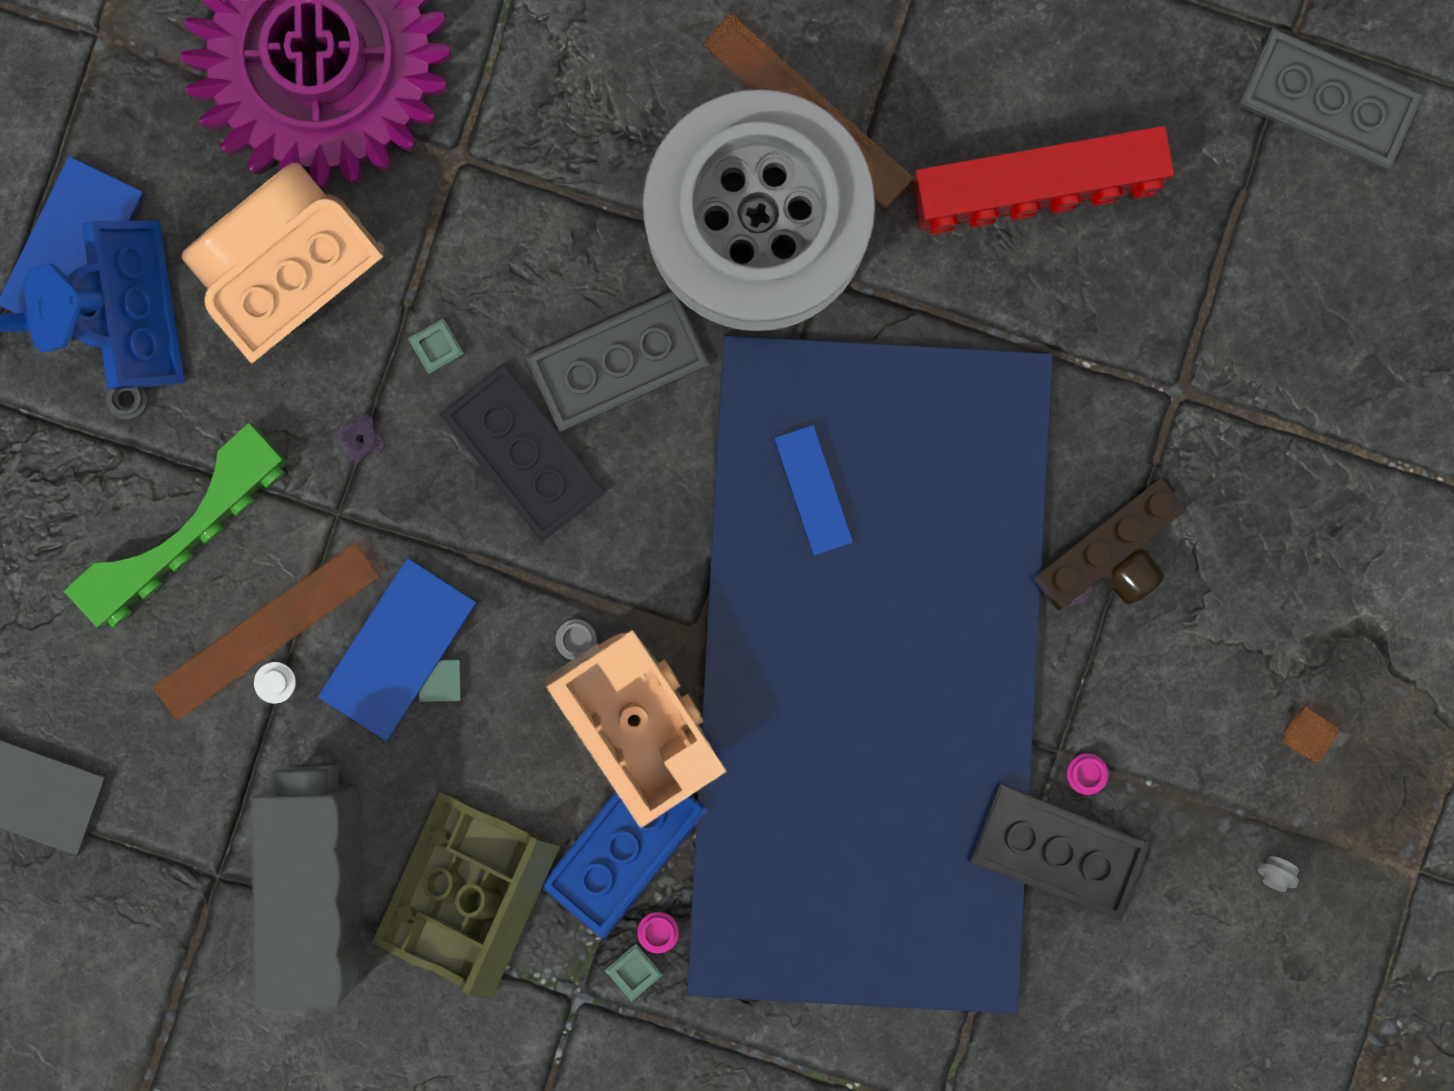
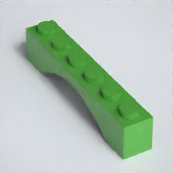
(240, 470)

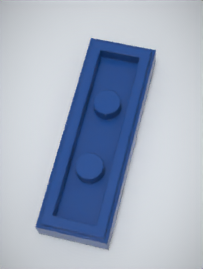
(813, 490)

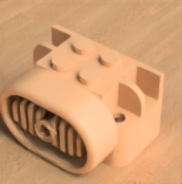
(279, 259)
(648, 757)

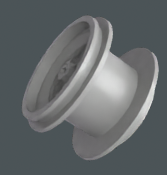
(747, 136)

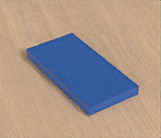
(57, 237)
(397, 649)
(618, 861)

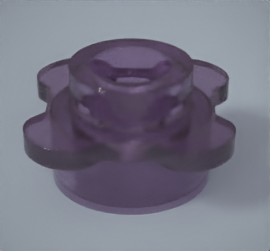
(348, 436)

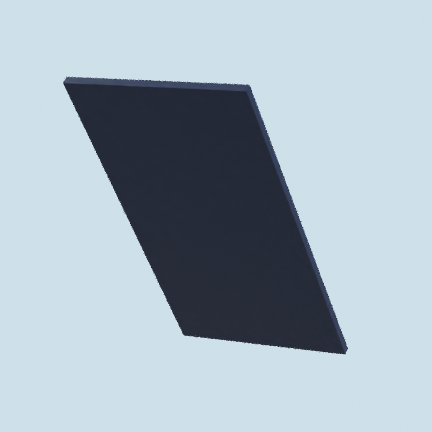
(870, 683)

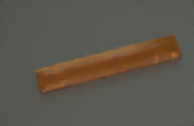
(764, 70)
(266, 631)

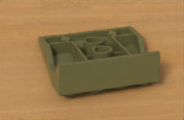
(465, 895)

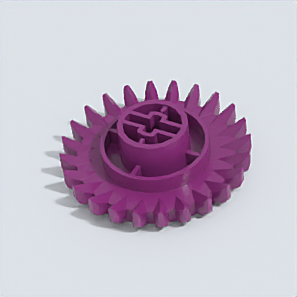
(342, 116)

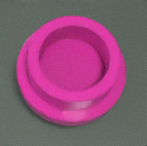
(1087, 774)
(658, 932)

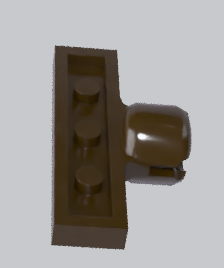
(1115, 551)

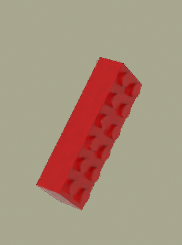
(1042, 179)

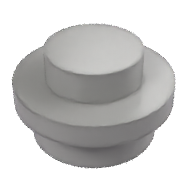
(575, 638)
(1279, 874)

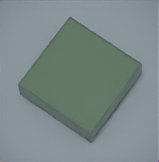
(436, 346)
(443, 683)
(633, 971)

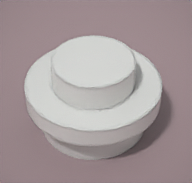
(274, 682)

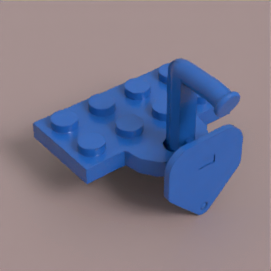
(124, 301)

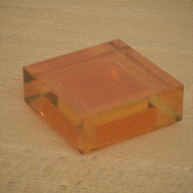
(1310, 735)

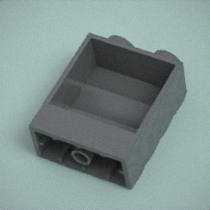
(306, 889)

